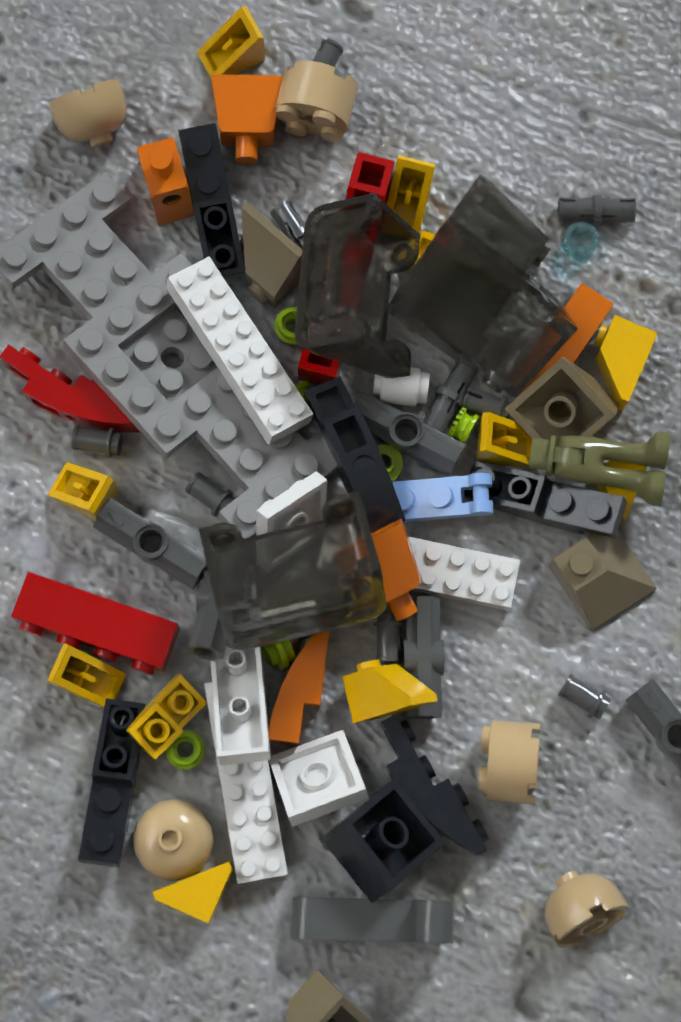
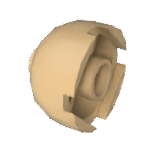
(91, 113)
(173, 839)
(582, 906)

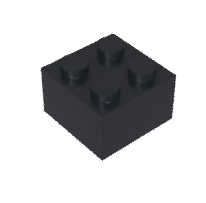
(383, 841)

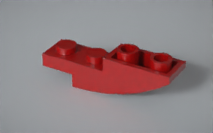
(51, 391)

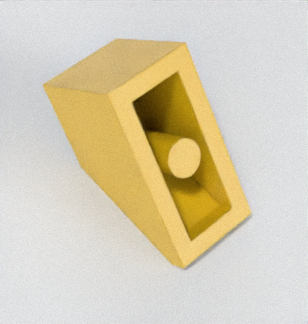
(622, 356)
(383, 691)

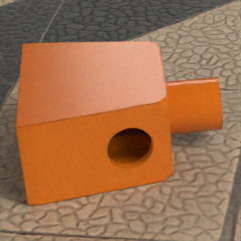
(246, 112)
(163, 178)
(398, 568)

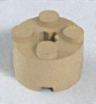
(316, 100)
(511, 761)

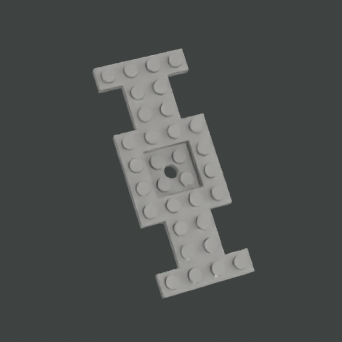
(129, 332)

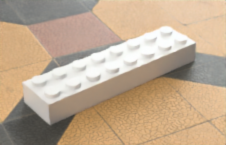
(239, 350)
(465, 574)
(240, 706)
(250, 815)

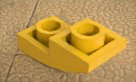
(166, 716)

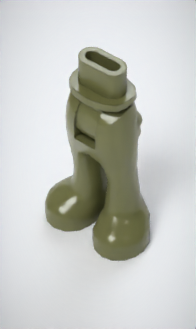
(581, 460)

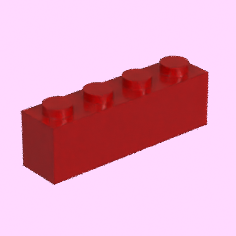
(95, 622)

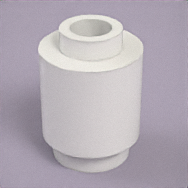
(403, 390)

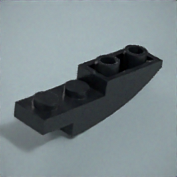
(211, 198)
(354, 452)
(551, 502)
(112, 786)
(441, 803)

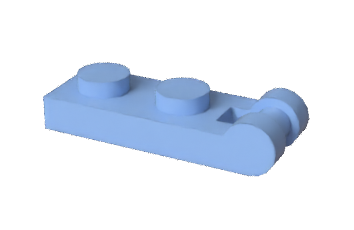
(444, 497)

